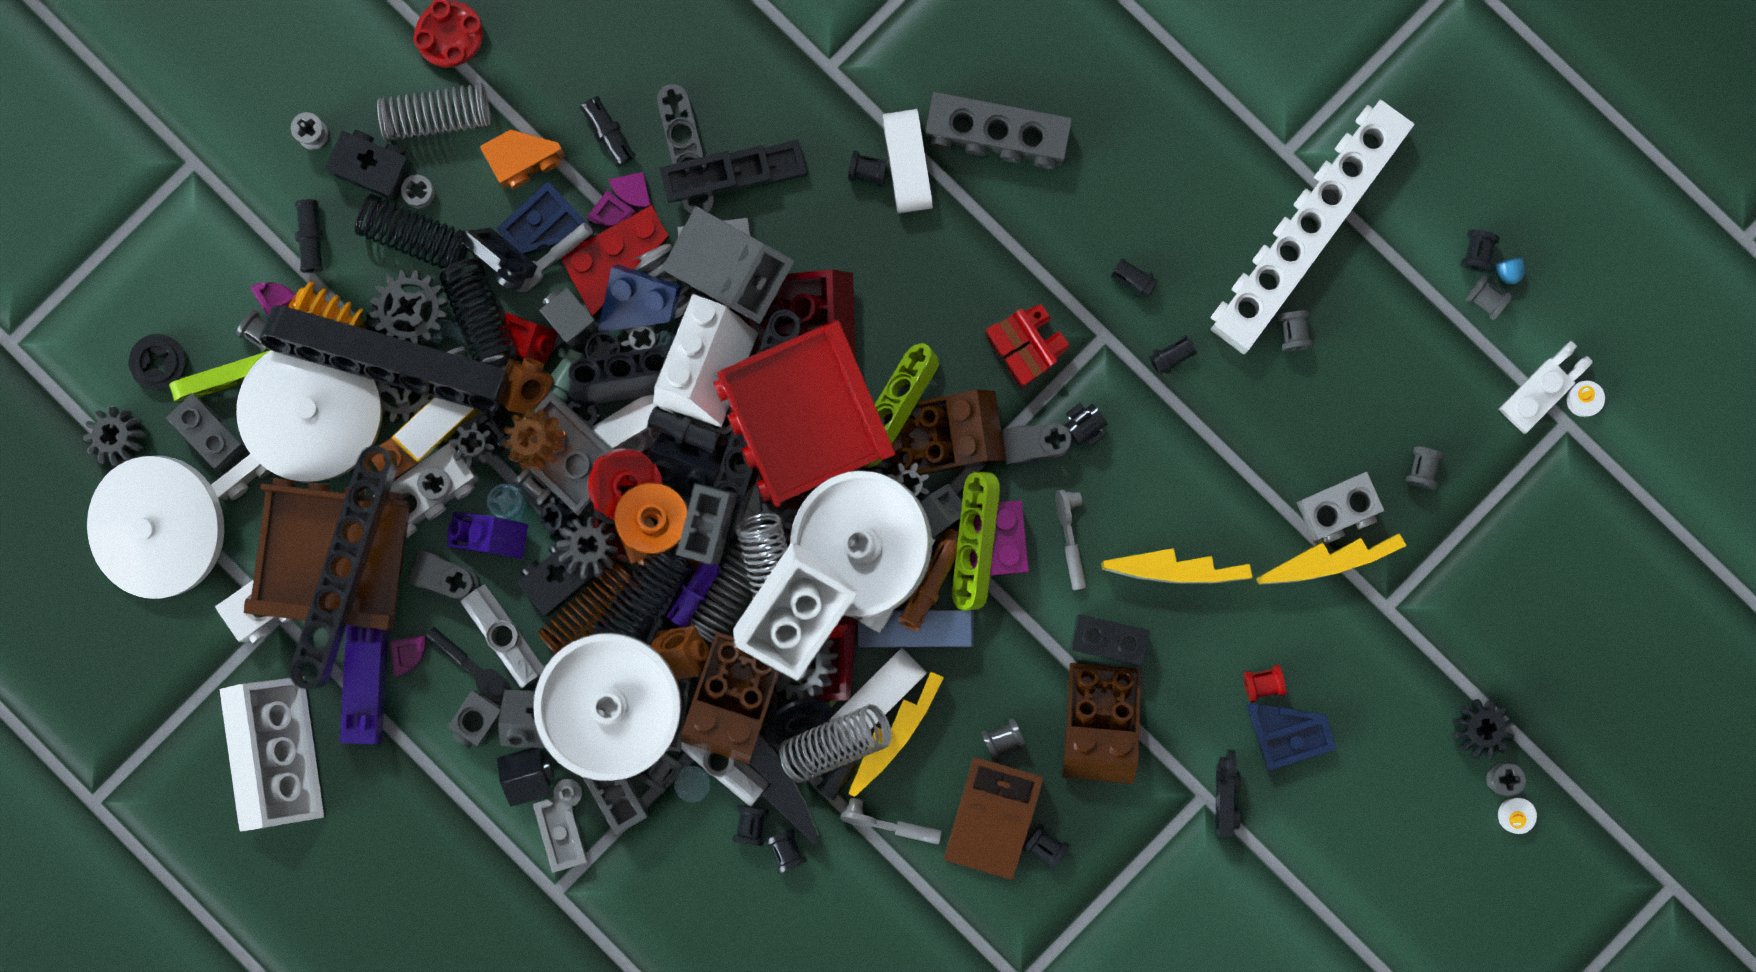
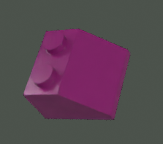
(1009, 545)

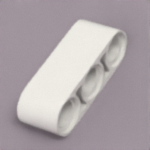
(907, 161)
(629, 426)
(884, 688)

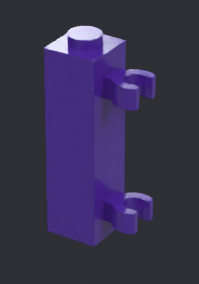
(364, 685)

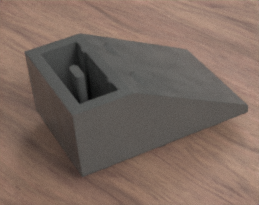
(727, 264)

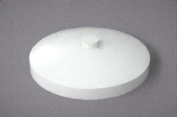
(307, 417)
(155, 526)
(870, 535)
(607, 706)

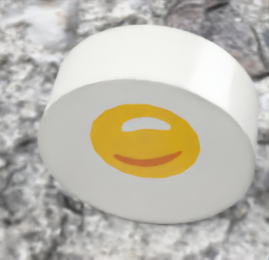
(1585, 398)
(1517, 815)

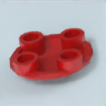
(448, 33)

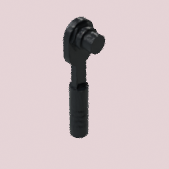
(487, 680)

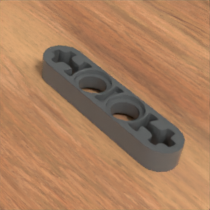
(688, 150)

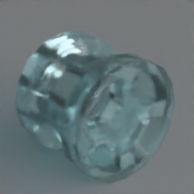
(499, 501)

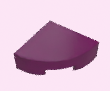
(632, 190)
(609, 211)
(272, 295)
(407, 653)

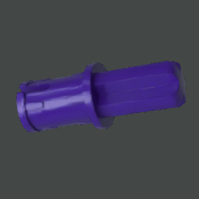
(693, 594)

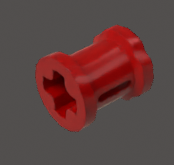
(1264, 683)

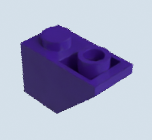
(487, 535)

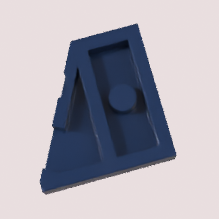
(540, 221)
(637, 300)
(1289, 734)

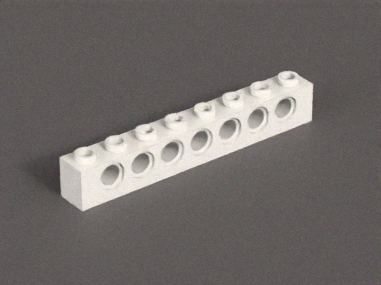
(1390, 130)
(255, 628)

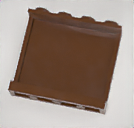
(294, 546)

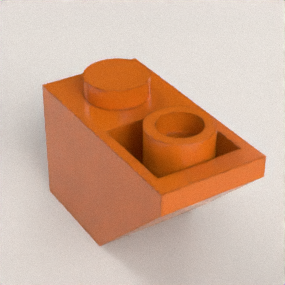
(520, 155)

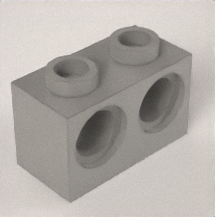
(1337, 501)

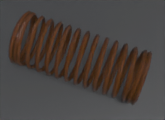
(557, 646)

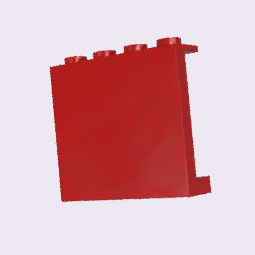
(803, 412)

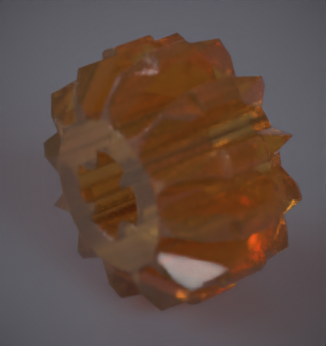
(530, 453)

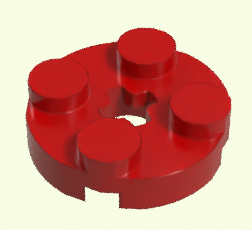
(609, 471)

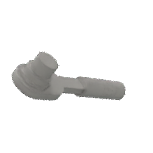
(556, 253)
(1064, 503)
(854, 815)

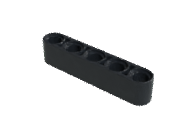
(602, 375)

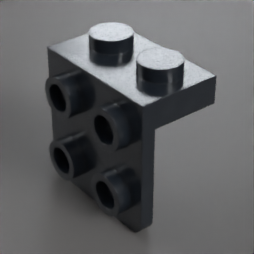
(685, 464)

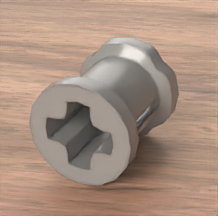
(314, 122)

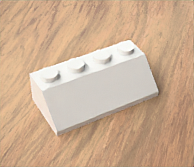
(271, 754)

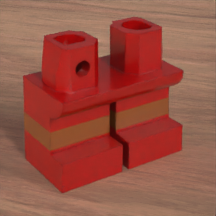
(1022, 330)

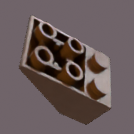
(950, 434)
(730, 701)
(1102, 723)
(993, 817)

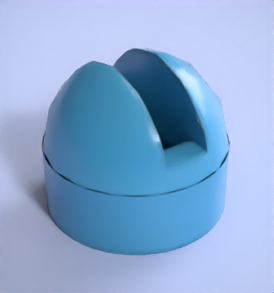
(1511, 270)

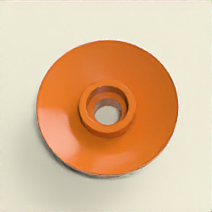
(646, 502)

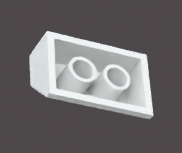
(705, 342)
(793, 612)

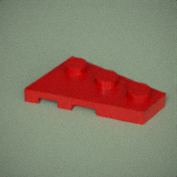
(592, 260)

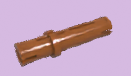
(927, 591)

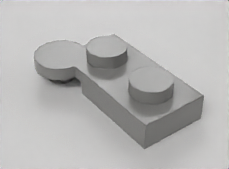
(560, 826)

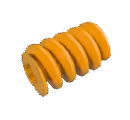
(316, 304)

